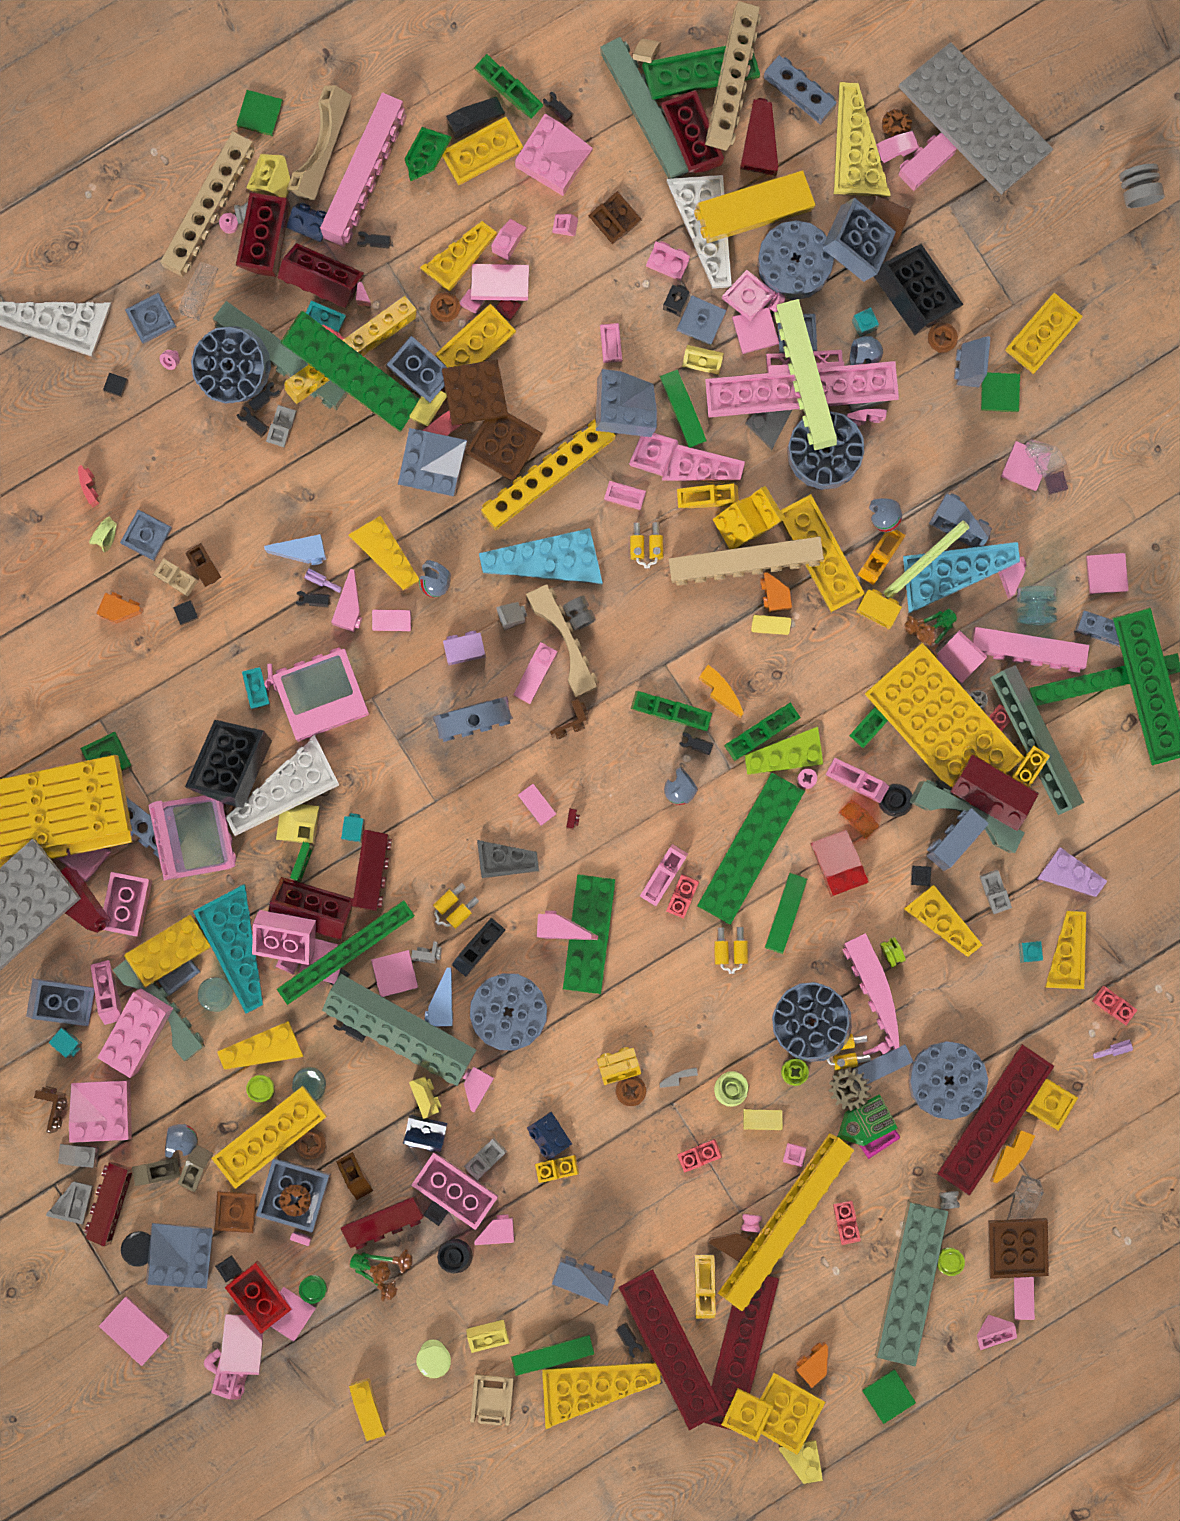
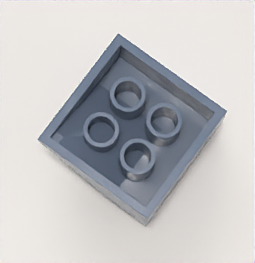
(859, 239)
(625, 404)
(432, 462)
(952, 512)
(957, 839)
(283, 1175)
(179, 1255)
(584, 1280)

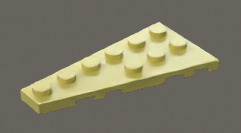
(857, 156)

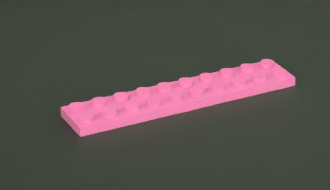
(776, 391)

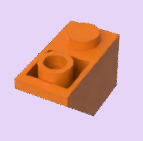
(776, 593)
(116, 609)
(814, 1367)

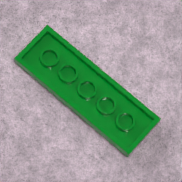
(689, 72)
(593, 912)

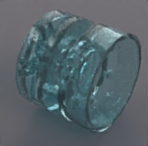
(1037, 605)

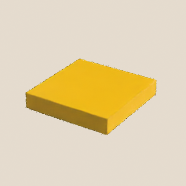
(1052, 1104)
(747, 1415)

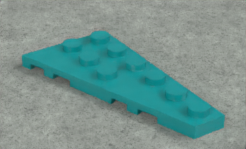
(230, 934)

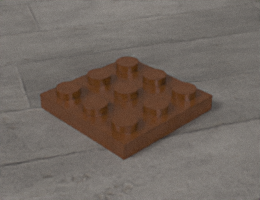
(474, 392)
(504, 445)
(1018, 1248)

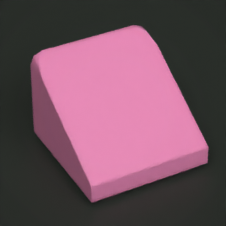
(565, 224)
(361, 296)
(471, 305)

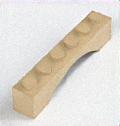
(332, 107)
(544, 605)

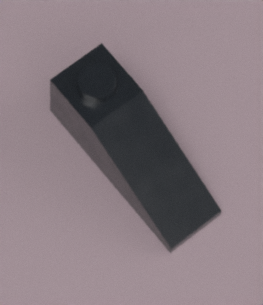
(474, 116)
(478, 947)

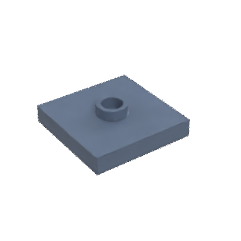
(701, 320)

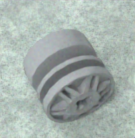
(1141, 185)

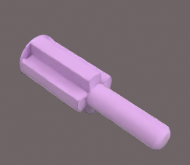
(320, 580)
(1115, 1049)

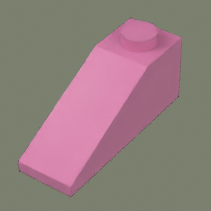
(348, 608)
(535, 673)
(559, 927)
(106, 992)

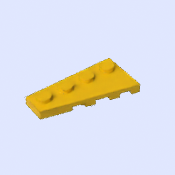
(939, 916)
(269, 1046)

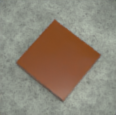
(235, 1212)

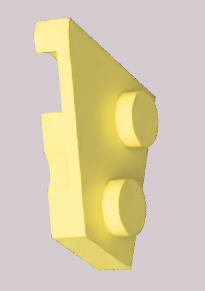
(806, 1463)

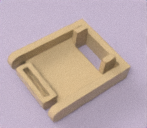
(490, 1402)

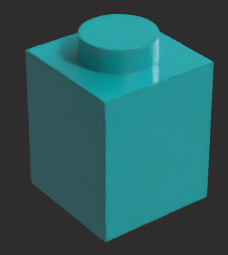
(865, 322)
(353, 828)
(1030, 951)
(65, 1043)

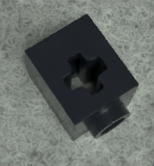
(676, 307)

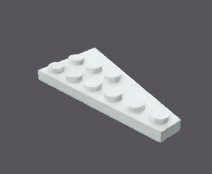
(713, 255)
(60, 323)
(290, 785)

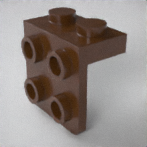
(578, 725)
(59, 1103)

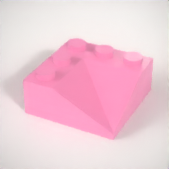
(553, 155)
(100, 1111)

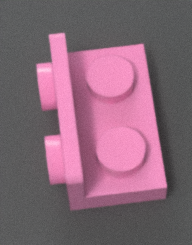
(668, 260)
(229, 1385)

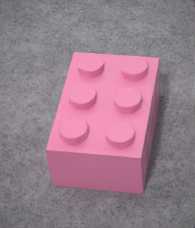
(126, 903)
(283, 937)

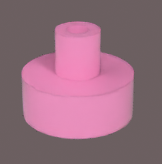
(231, 226)
(777, 299)
(169, 359)

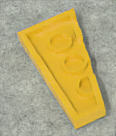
(458, 258)
(382, 547)
(1068, 961)

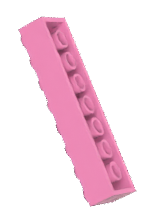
(363, 170)

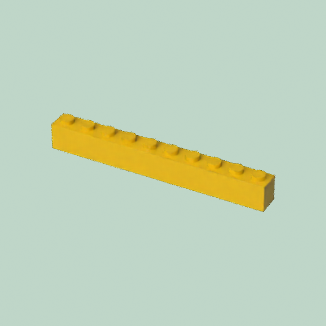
(786, 1222)

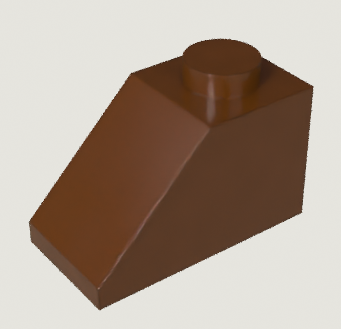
(203, 565)
(354, 1176)
(732, 1244)

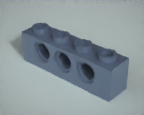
(817, 111)
(1097, 627)
(140, 817)

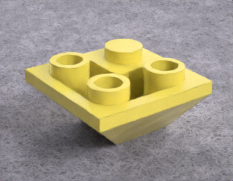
(298, 824)

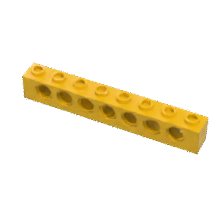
(362, 341)
(498, 518)

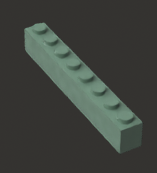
(645, 110)
(281, 357)
(1034, 732)

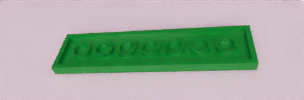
(350, 370)
(1149, 684)
(751, 848)

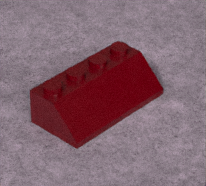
(690, 131)
(263, 234)
(320, 275)
(994, 792)
(371, 870)
(312, 903)
(109, 1203)
(382, 1222)

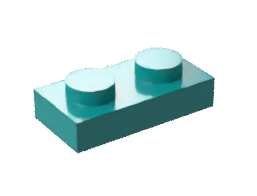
(326, 316)
(255, 688)

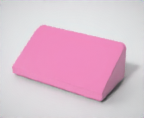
(391, 620)

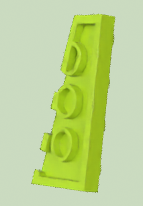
(791, 753)

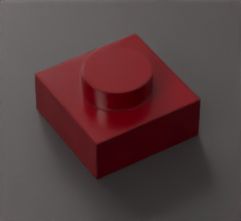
(508, 308)
(573, 819)

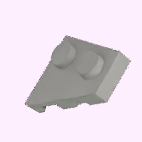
(72, 1204)

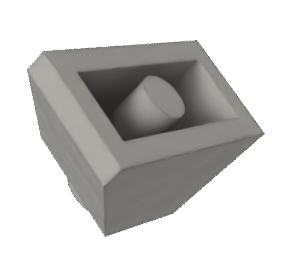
(511, 615)
(78, 1155)

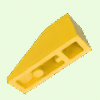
(367, 1409)

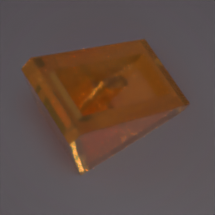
(859, 818)

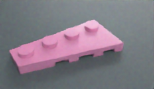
(698, 465)

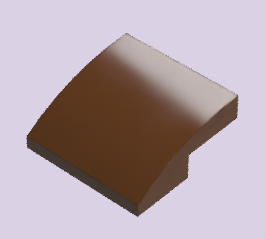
(892, 214)
(615, 217)

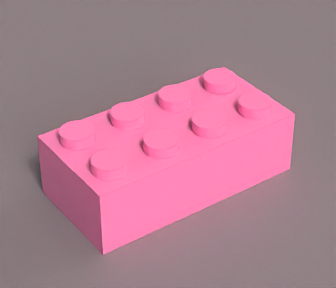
(135, 1033)
(454, 1190)

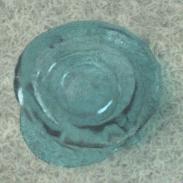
(215, 994)
(312, 1080)

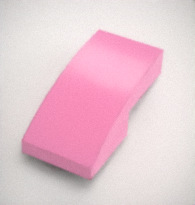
(899, 144)
(874, 415)
(1024, 1298)

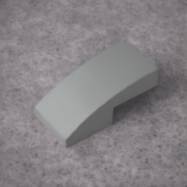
(281, 426)
(995, 891)
(673, 1080)
(485, 1159)

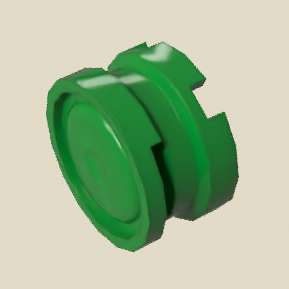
(313, 1289)

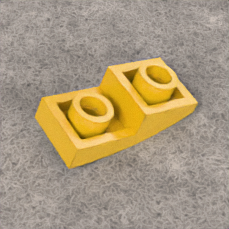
(556, 1168)

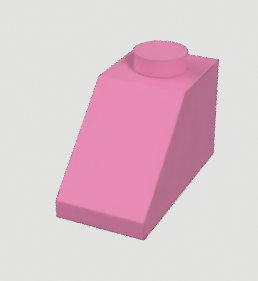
(508, 239)
(1012, 576)
(476, 1086)
(498, 1231)

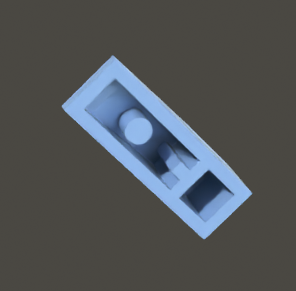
(304, 549)
(440, 1008)

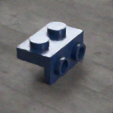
(306, 221)
(425, 1133)
(549, 1136)

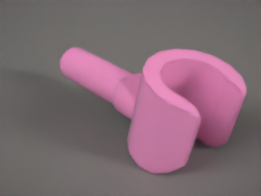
(270, 681)
(883, 1047)

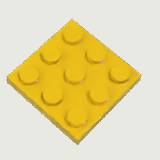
(792, 1413)

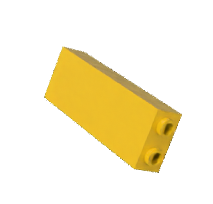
(754, 206)

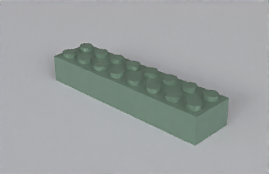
(398, 1030)
(911, 1284)

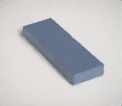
(885, 1064)

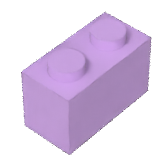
(464, 648)

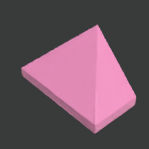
(995, 1331)

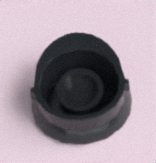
(896, 800)
(136, 1248)
(454, 1256)

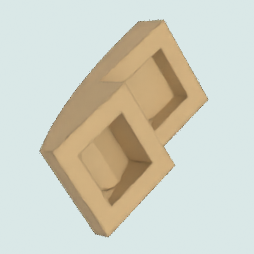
(646, 50)
(175, 577)

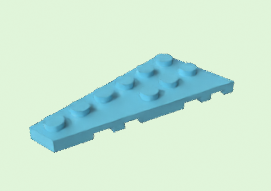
(553, 558)
(956, 571)

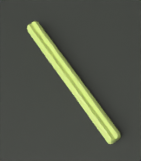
(926, 559)

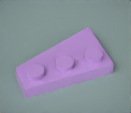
(1071, 873)

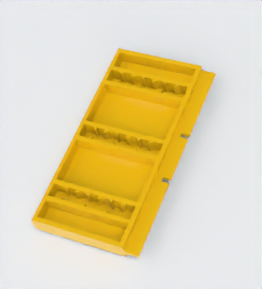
(65, 809)

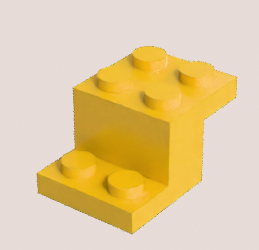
(748, 518)

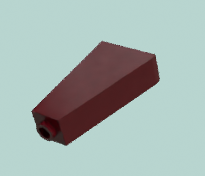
(760, 142)
(87, 910)

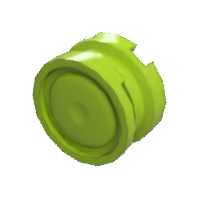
(892, 952)
(794, 1072)
(260, 1088)
(950, 1261)

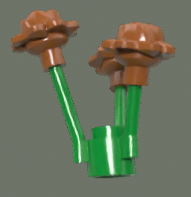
(926, 633)
(381, 1272)

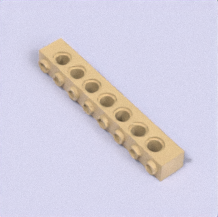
(747, 15)
(234, 144)

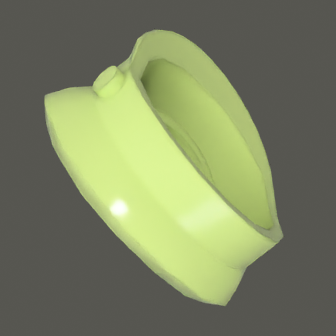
(104, 534)
(731, 1088)
(433, 1359)

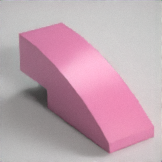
(857, 780)
(664, 875)

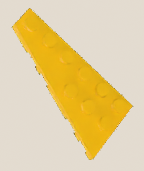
(583, 1389)

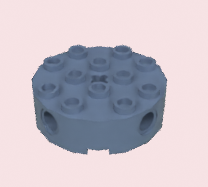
(796, 241)
(225, 382)
(831, 468)
(473, 717)
(490, 1004)
(831, 1025)
(967, 1078)

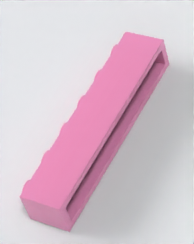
(1031, 649)

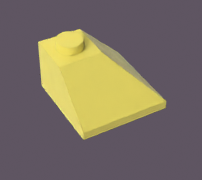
(270, 176)

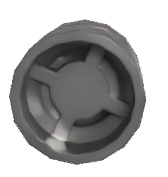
(579, 613)

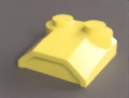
(426, 1101)

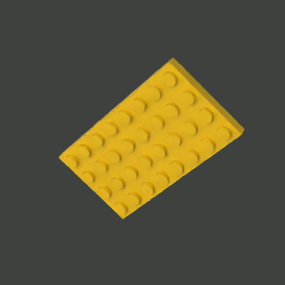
(939, 717)

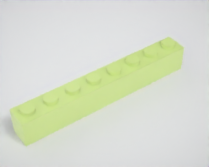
(806, 375)

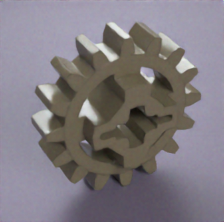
(857, 1086)

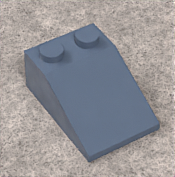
(972, 362)
(418, 369)
(60, 1002)

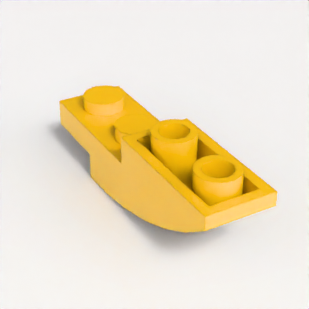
(1030, 766)

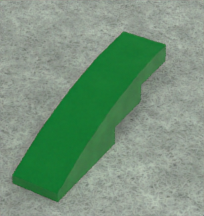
(508, 86)
(683, 408)
(671, 711)
(868, 727)
(762, 731)
(786, 913)
(552, 1355)

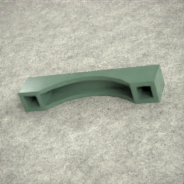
(931, 798)
(183, 1038)

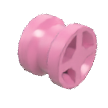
(804, 781)
(751, 1223)

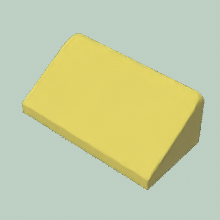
(702, 359)
(425, 411)
(771, 624)
(762, 1119)
(487, 1336)

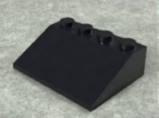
(917, 289)
(229, 763)

